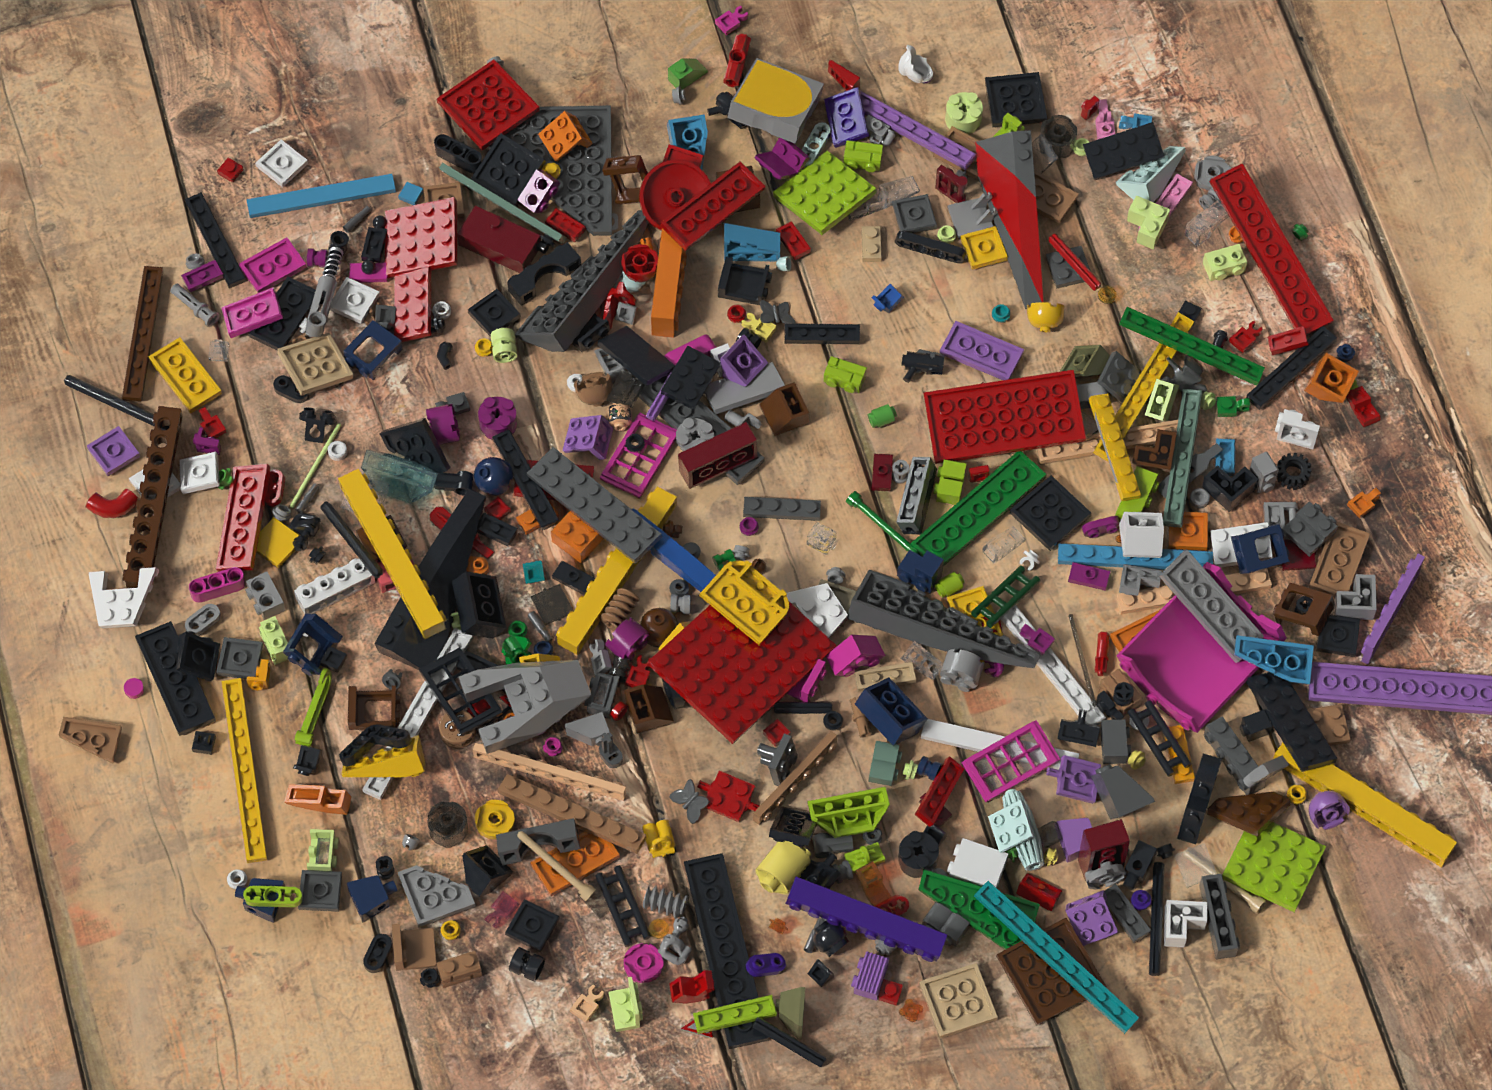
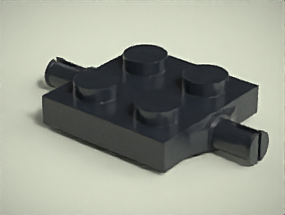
(821, 872)

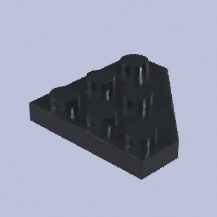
(416, 444)

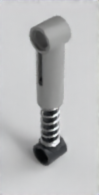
(326, 285)

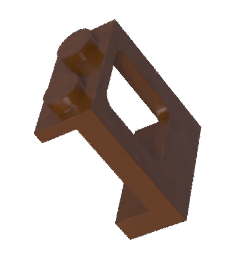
(624, 165)
(1317, 613)
(357, 703)

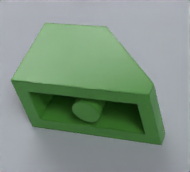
(685, 72)

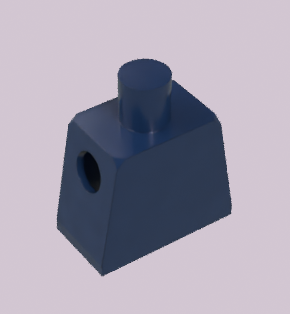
(370, 895)
(266, 913)

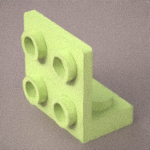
(626, 1007)

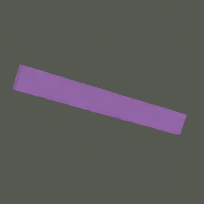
(918, 132)

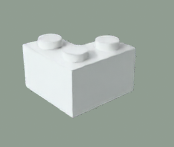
(1180, 917)

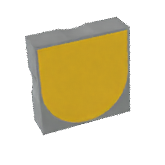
(775, 100)

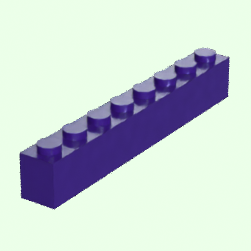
(866, 919)

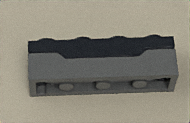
(916, 495)

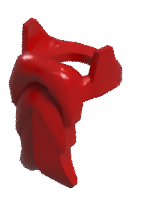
(614, 297)

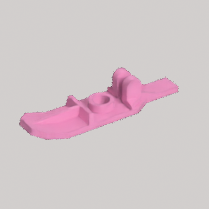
(1104, 121)

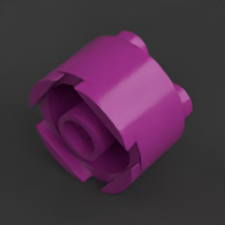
(497, 416)
(444, 423)
(628, 639)

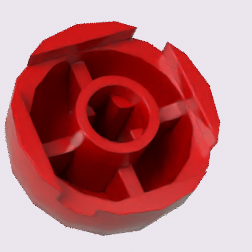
(640, 263)

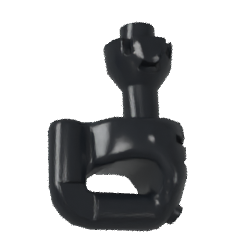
(307, 526)

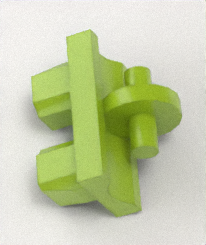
(864, 856)

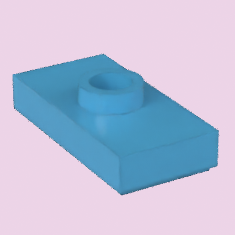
(1226, 458)

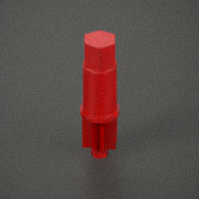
(1101, 657)

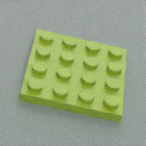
(824, 192)
(1274, 865)

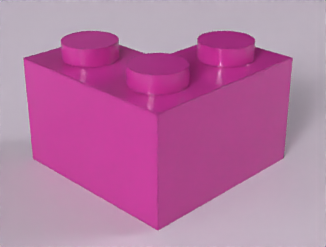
(855, 652)

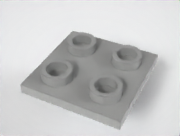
(972, 215)

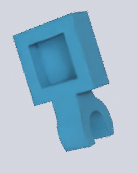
(1137, 120)

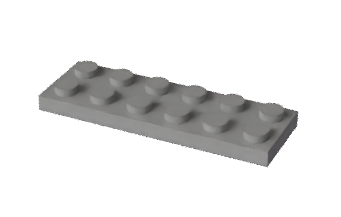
(1208, 602)

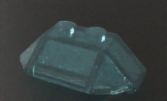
(406, 478)

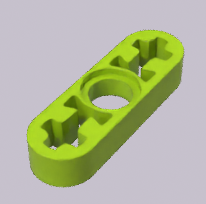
(288, 891)

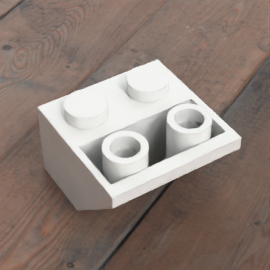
(1142, 534)

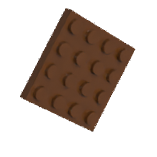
(1037, 983)

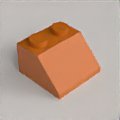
(1331, 379)

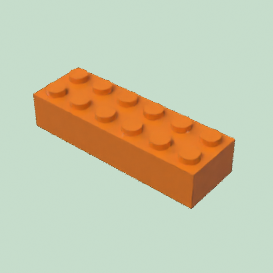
(668, 287)

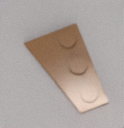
(92, 736)

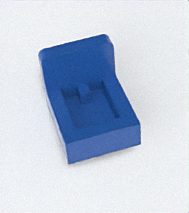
(887, 299)

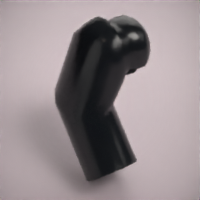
(444, 349)

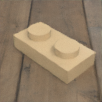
(871, 244)

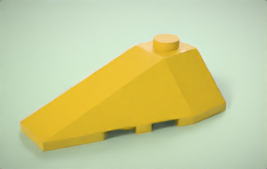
(390, 763)

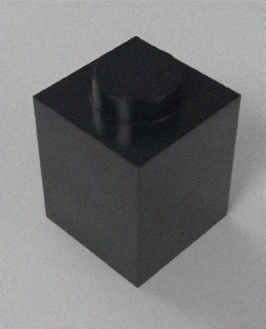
(1255, 726)

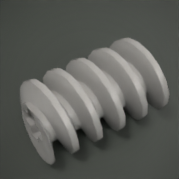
(664, 902)

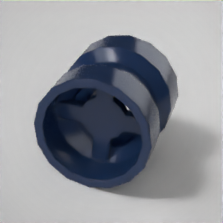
(928, 768)

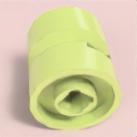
(504, 345)

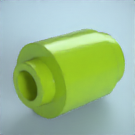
(949, 584)

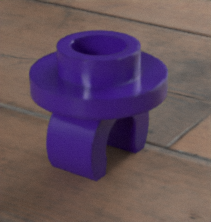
(1141, 900)

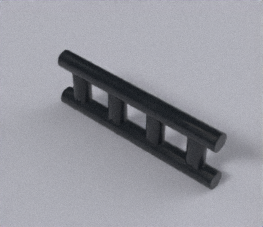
(1158, 749)
(620, 917)

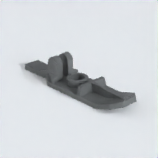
(1199, 464)

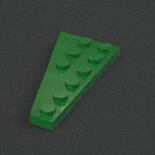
(960, 899)

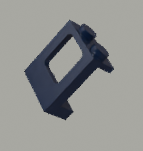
(382, 336)
(1246, 550)
(321, 633)

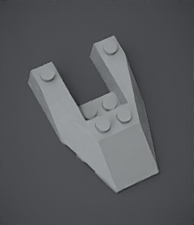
(537, 693)

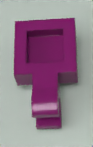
(1038, 640)

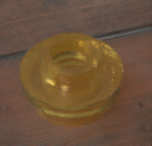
(1107, 290)
(658, 923)

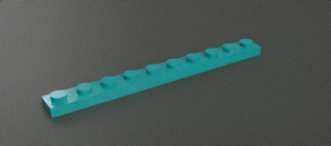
(1056, 957)

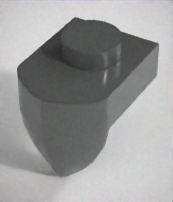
(385, 316)

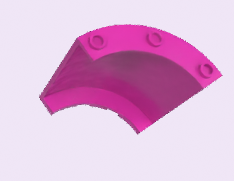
(1184, 665)

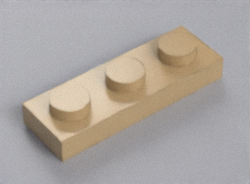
(899, 674)

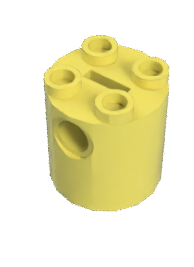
(782, 866)

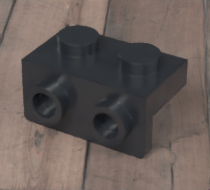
(591, 332)

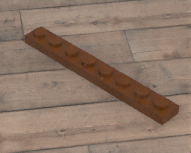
(142, 333)

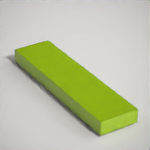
(734, 1014)

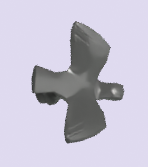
(1187, 376)

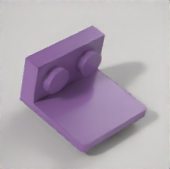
(589, 434)
(1091, 918)

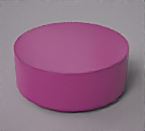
(133, 688)

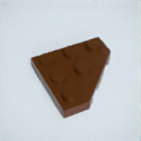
(1249, 812)

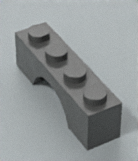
(558, 834)

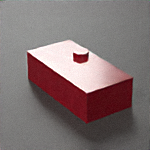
(498, 239)
(717, 455)
(1102, 845)

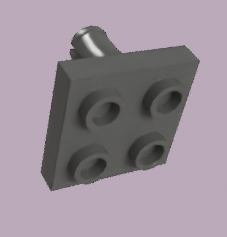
(779, 758)

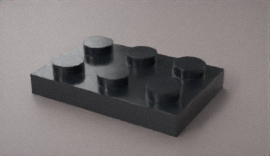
(690, 377)

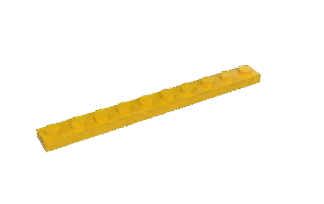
(1145, 383)
(244, 771)

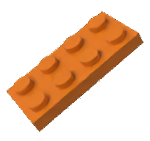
(591, 856)

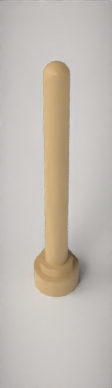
(585, 890)
(1255, 903)

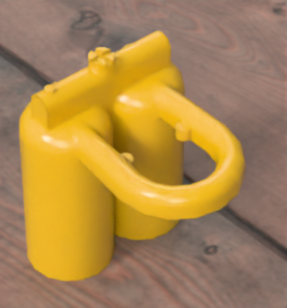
(659, 838)

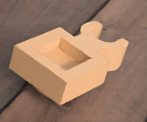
(586, 1006)

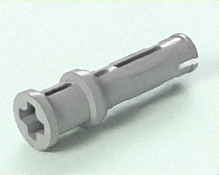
(200, 309)

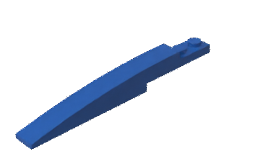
(679, 559)

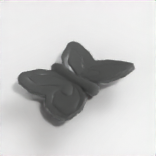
(775, 313)
(691, 799)

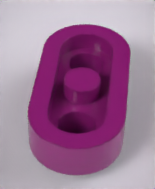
(1101, 526)

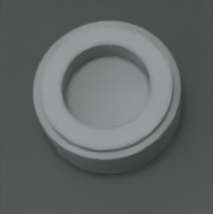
(1199, 498)

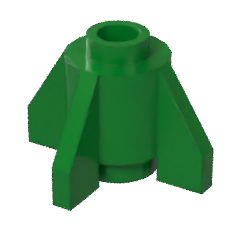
(515, 647)

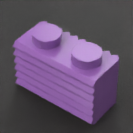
(871, 975)

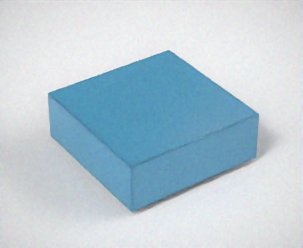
(410, 193)

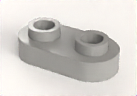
(202, 620)

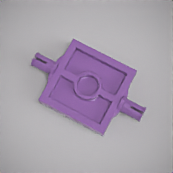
(1075, 779)

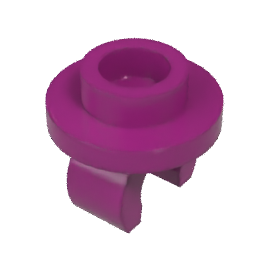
(995, 669)

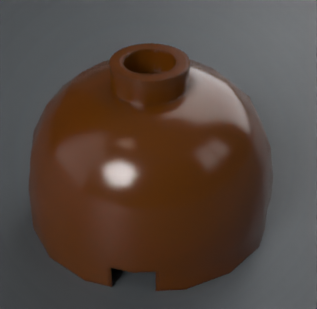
(659, 624)

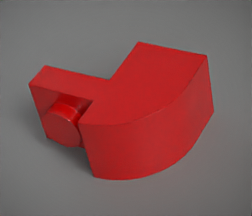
(692, 989)

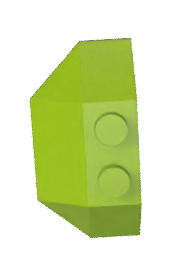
(850, 812)

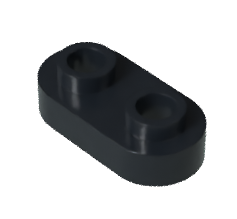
(288, 390)
(377, 954)

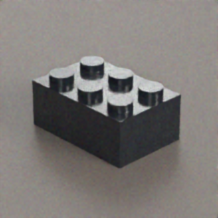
(479, 604)

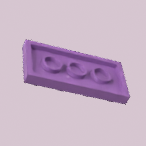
(981, 351)

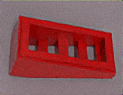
(843, 76)

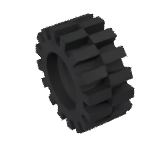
(1293, 481)

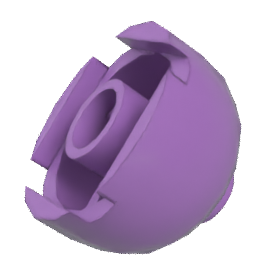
(1328, 809)

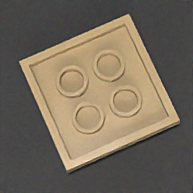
(315, 364)
(958, 1000)

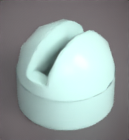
(784, 263)

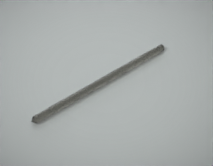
(1082, 660)

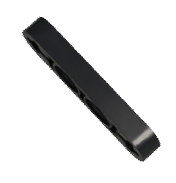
(930, 247)

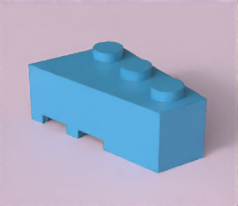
(751, 244)

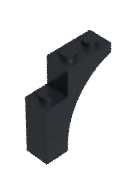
(1199, 798)

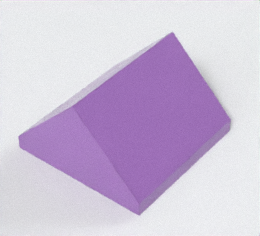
(742, 362)

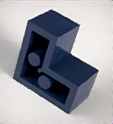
(920, 570)

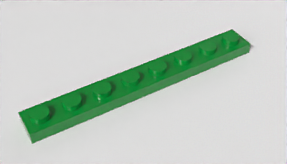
(1191, 346)

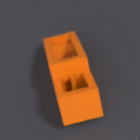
(318, 798)

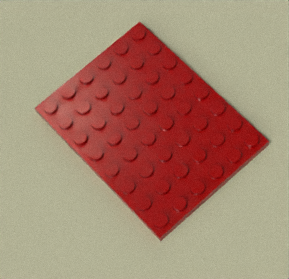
(731, 675)

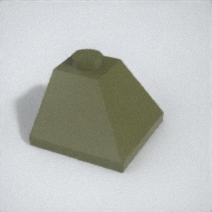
(1086, 360)
(792, 1010)

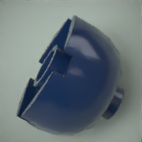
(493, 475)

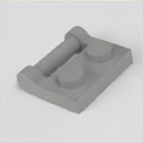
(1275, 513)

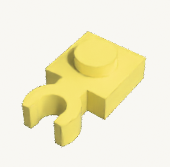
(757, 327)

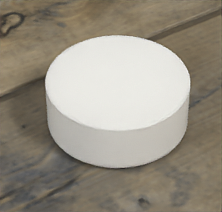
(337, 450)

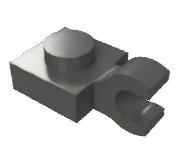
(459, 402)

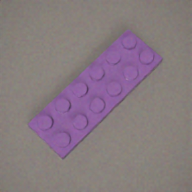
(1391, 609)

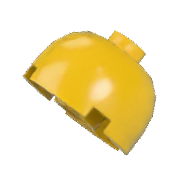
(1045, 316)

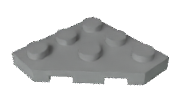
(433, 895)

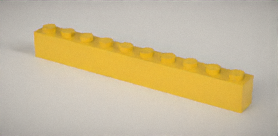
(391, 553)
(609, 578)
(1377, 809)

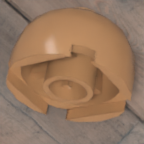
(593, 388)

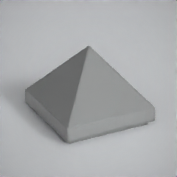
(625, 313)

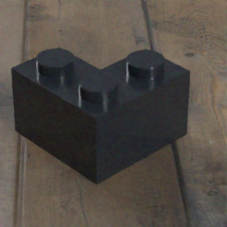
(1229, 490)

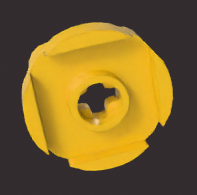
(488, 811)

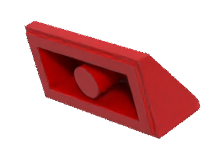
(1038, 891)

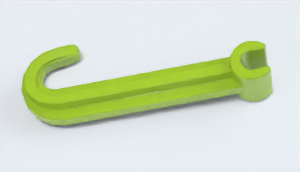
(305, 735)

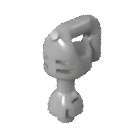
(672, 942)

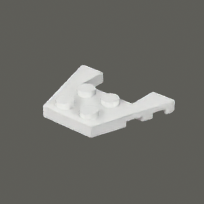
(120, 606)
(820, 607)

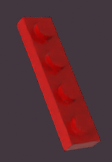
(939, 791)

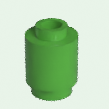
(882, 416)

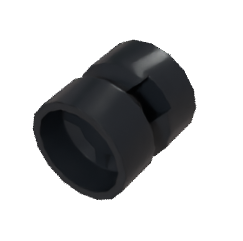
(527, 964)

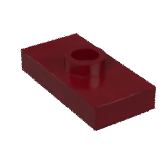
(882, 472)

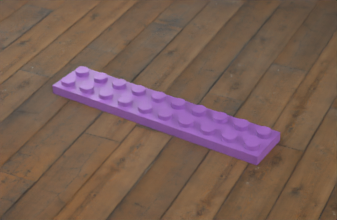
(1401, 688)

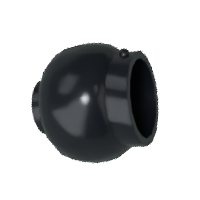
(829, 938)

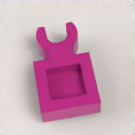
(729, 22)

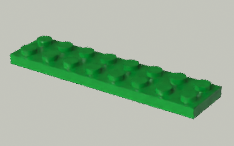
(980, 508)

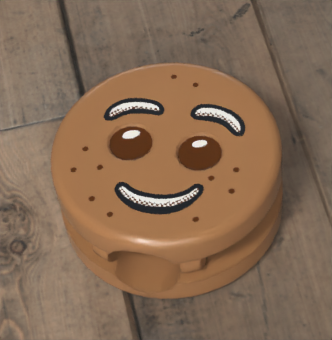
(451, 736)

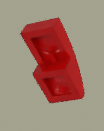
(1362, 407)

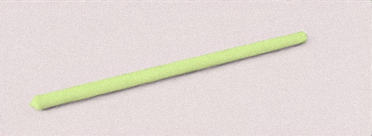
(314, 467)

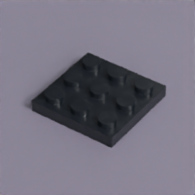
(1017, 95)
(507, 169)
(1050, 513)

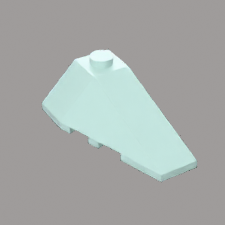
(1151, 177)

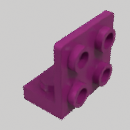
(783, 160)

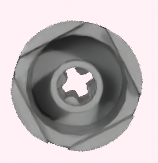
(961, 670)

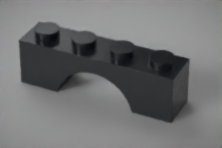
(561, 260)

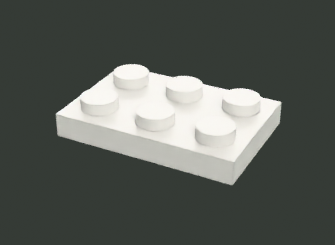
(1223, 548)

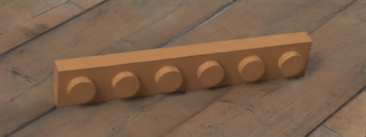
(791, 783)

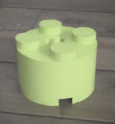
(964, 112)

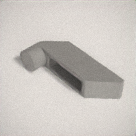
(1265, 771)

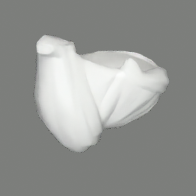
(915, 66)

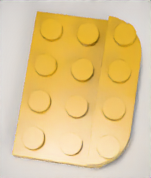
(747, 599)

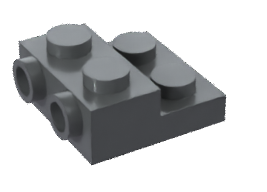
(1310, 528)

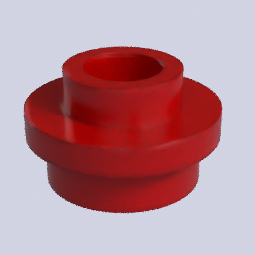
(736, 309)

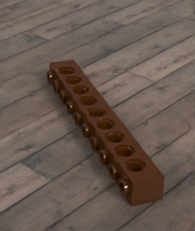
(163, 417)

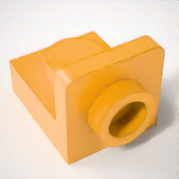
(262, 677)

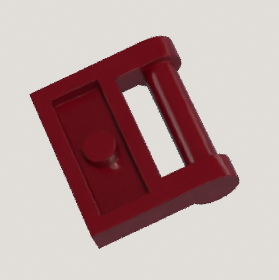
(946, 182)

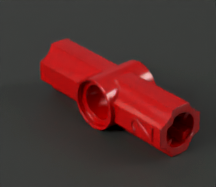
(735, 68)

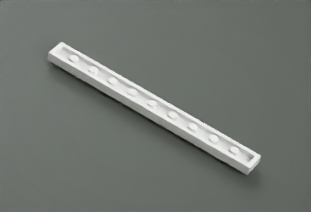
(421, 708)

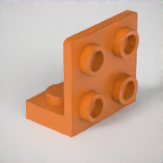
(564, 135)

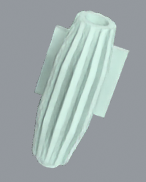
(1017, 828)

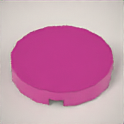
(643, 963)

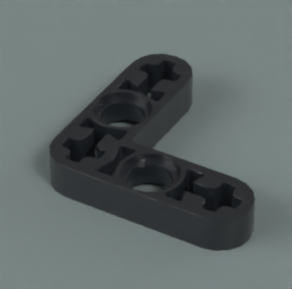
(369, 738)

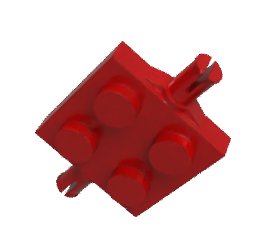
(729, 796)

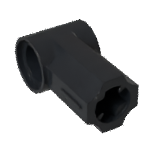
(459, 482)

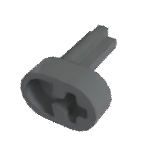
(609, 749)

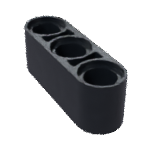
(453, 147)

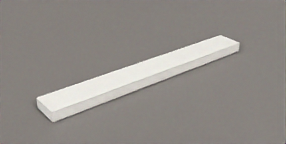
(1055, 671)
(970, 738)

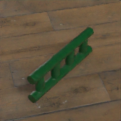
(1005, 606)

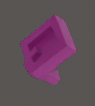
(206, 445)

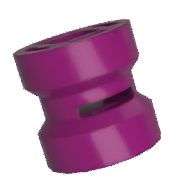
(316, 257)

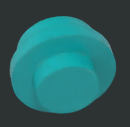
(1001, 313)

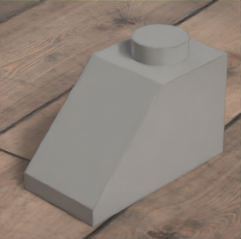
(588, 729)

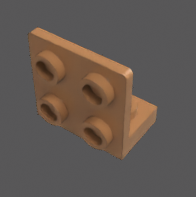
(413, 948)

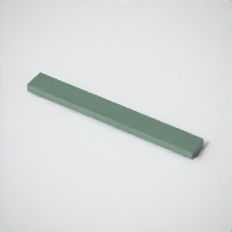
(502, 203)
(1182, 458)

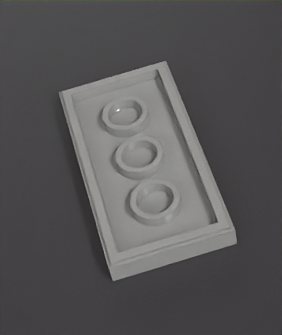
(728, 395)

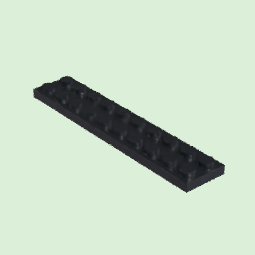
(723, 941)

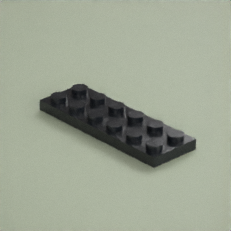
(178, 689)
(1292, 721)

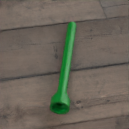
(856, 501)

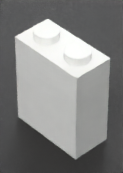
(977, 863)

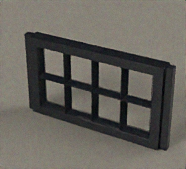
(442, 663)

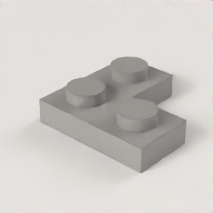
(1135, 576)

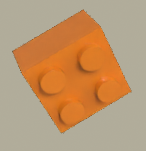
(575, 537)

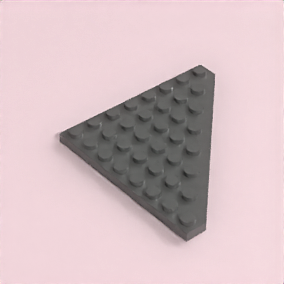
(583, 187)

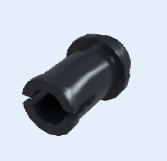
(1220, 338)

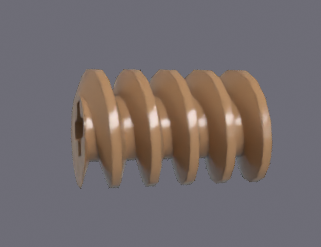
(618, 607)

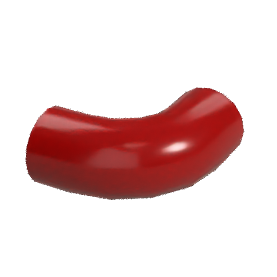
(112, 507)

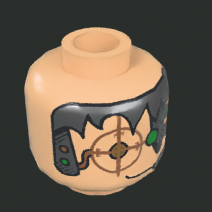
(619, 416)

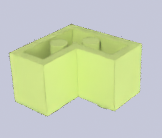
(1151, 219)

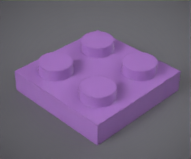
(113, 451)

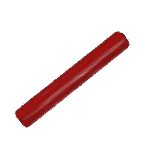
(1074, 262)

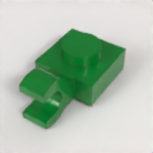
(1229, 406)

